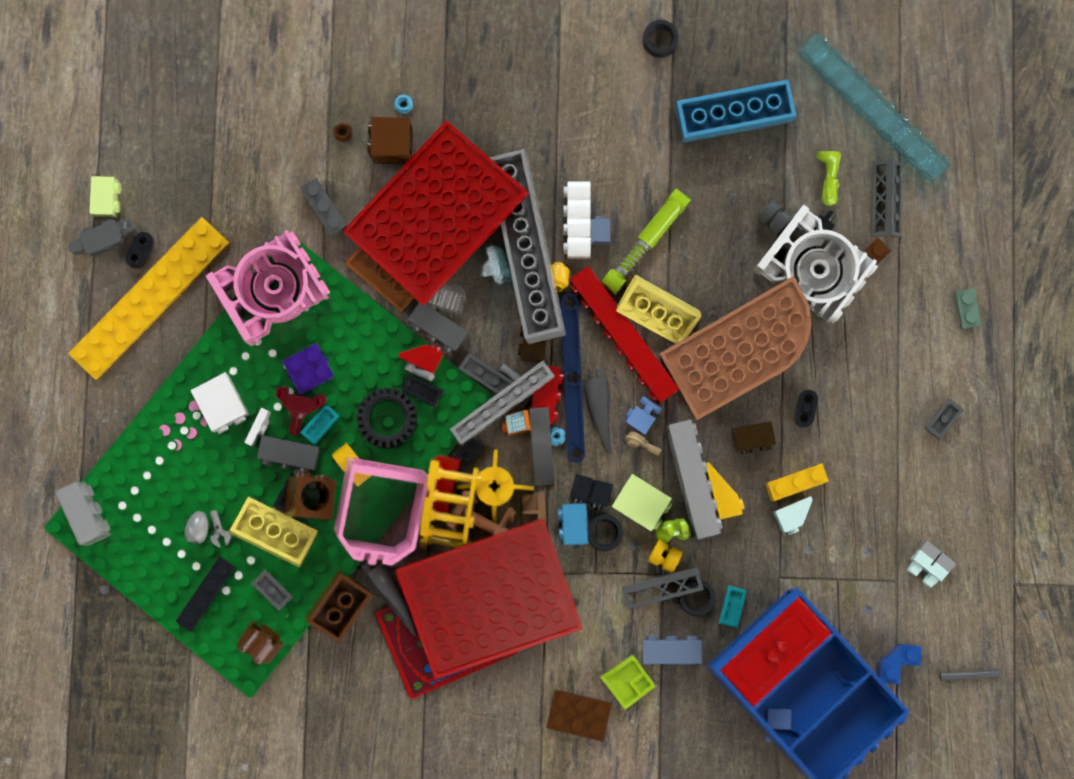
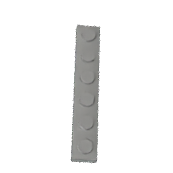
(502, 402)

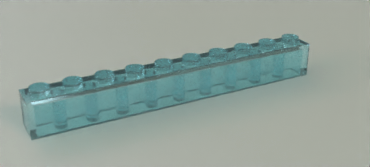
(874, 108)

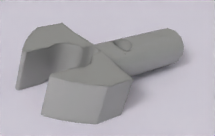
(419, 372)
(218, 530)

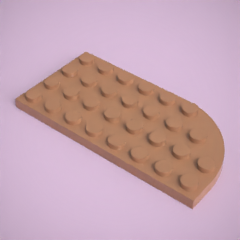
(741, 348)

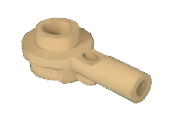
(635, 439)

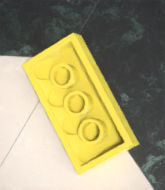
(658, 310)
(273, 532)

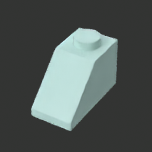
(793, 515)

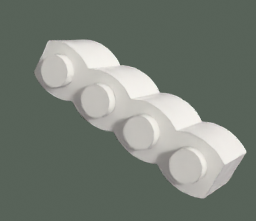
(578, 220)

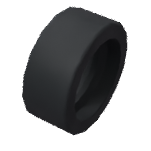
(662, 24)
(619, 532)
(707, 608)

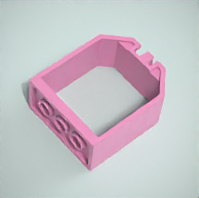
(373, 551)

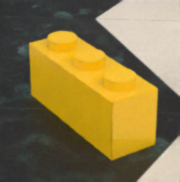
(796, 482)

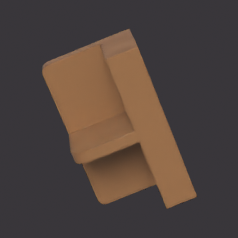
(533, 507)

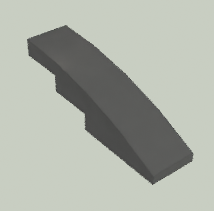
(541, 446)

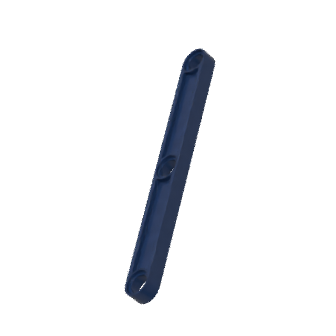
(573, 391)

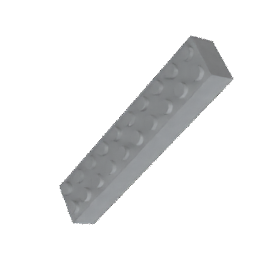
(530, 257)

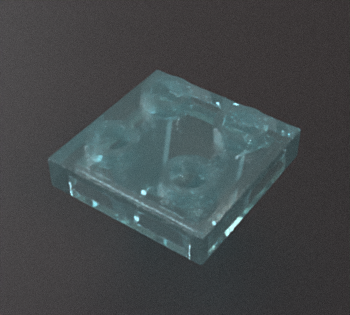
(497, 266)

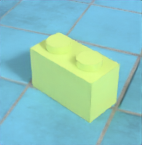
(104, 197)

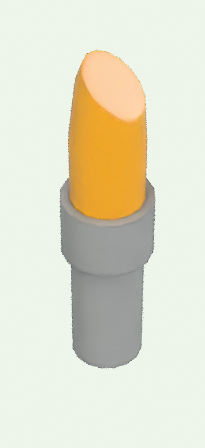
(509, 372)

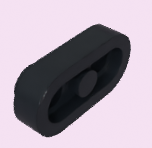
(141, 250)
(806, 409)

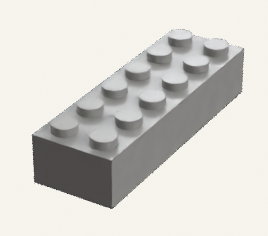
(692, 479)

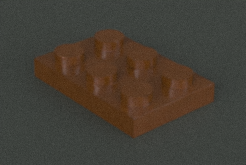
(579, 715)

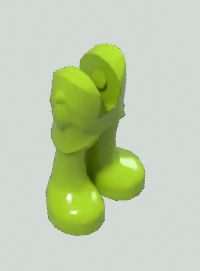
(831, 185)
(670, 528)

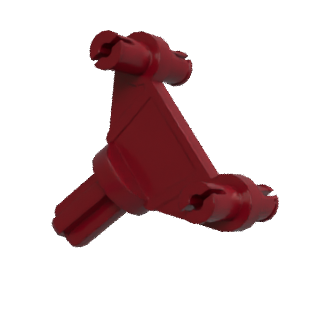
(299, 407)

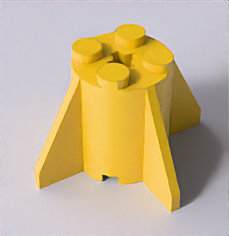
(503, 494)

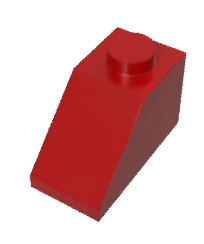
(424, 357)

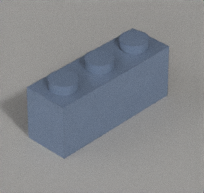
(671, 650)

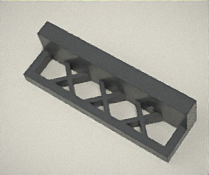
(893, 213)
(660, 581)

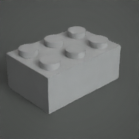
(83, 513)

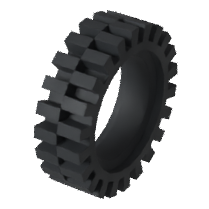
(387, 395)

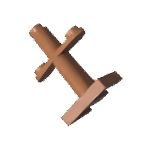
(480, 521)

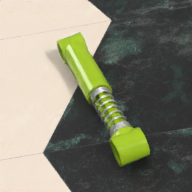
(647, 239)

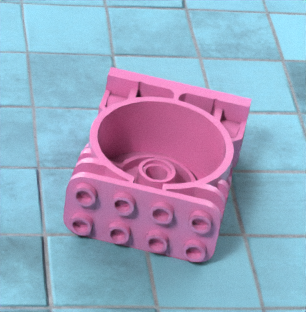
(283, 250)

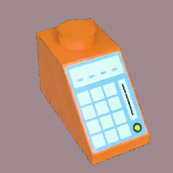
(516, 423)

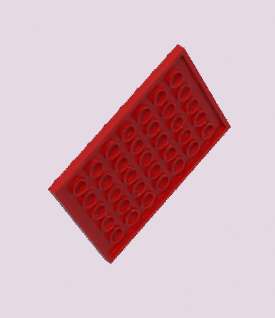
(435, 212)
(489, 598)

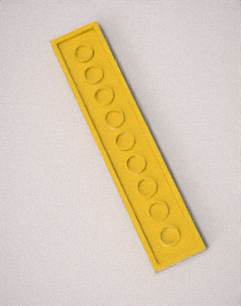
(149, 298)

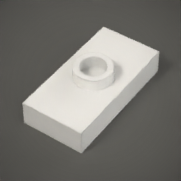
(258, 427)

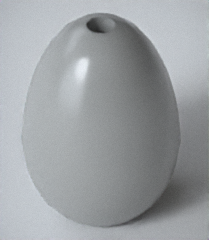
(196, 528)

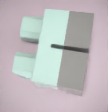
(931, 561)

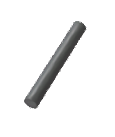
(969, 675)

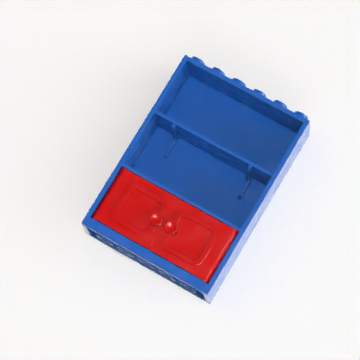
(805, 665)

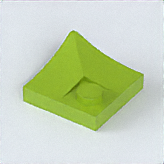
(627, 681)

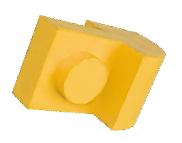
(341, 457)

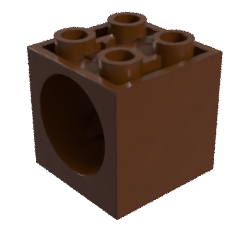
(390, 140)
(294, 505)

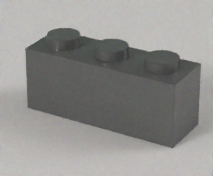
(324, 208)
(437, 328)
(288, 454)

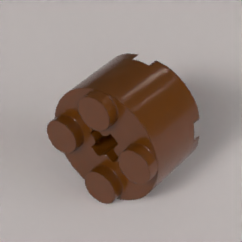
(259, 642)

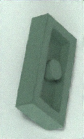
(967, 308)

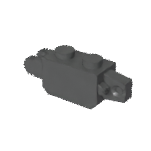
(102, 238)

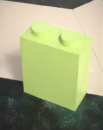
(642, 503)

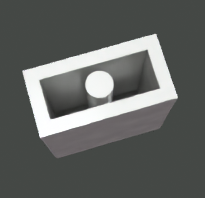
(220, 403)

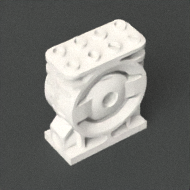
(855, 265)

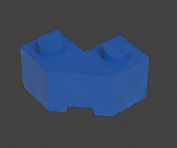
(889, 666)

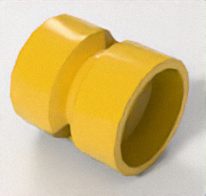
(672, 556)

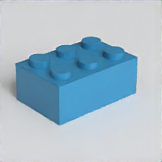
(573, 524)

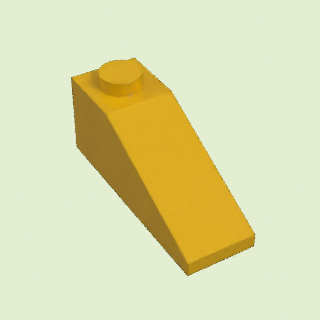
(725, 497)

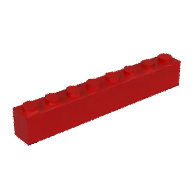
(624, 335)

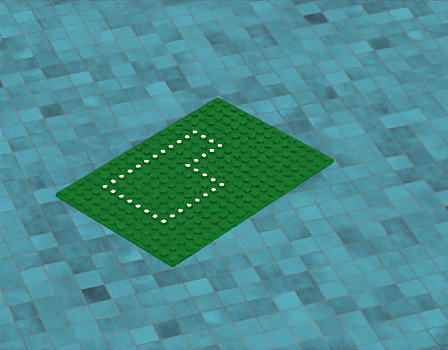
(154, 490)

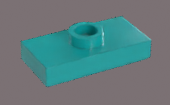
(320, 424)
(732, 606)

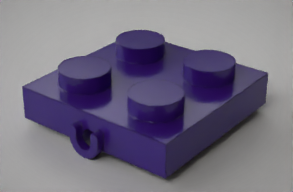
(308, 368)

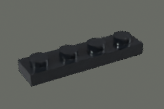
(205, 594)

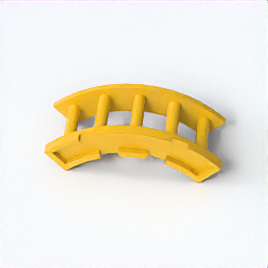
(429, 514)

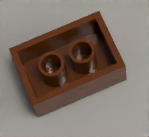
(338, 606)

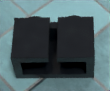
(591, 491)

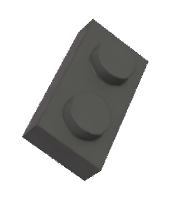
(943, 419)
(272, 590)

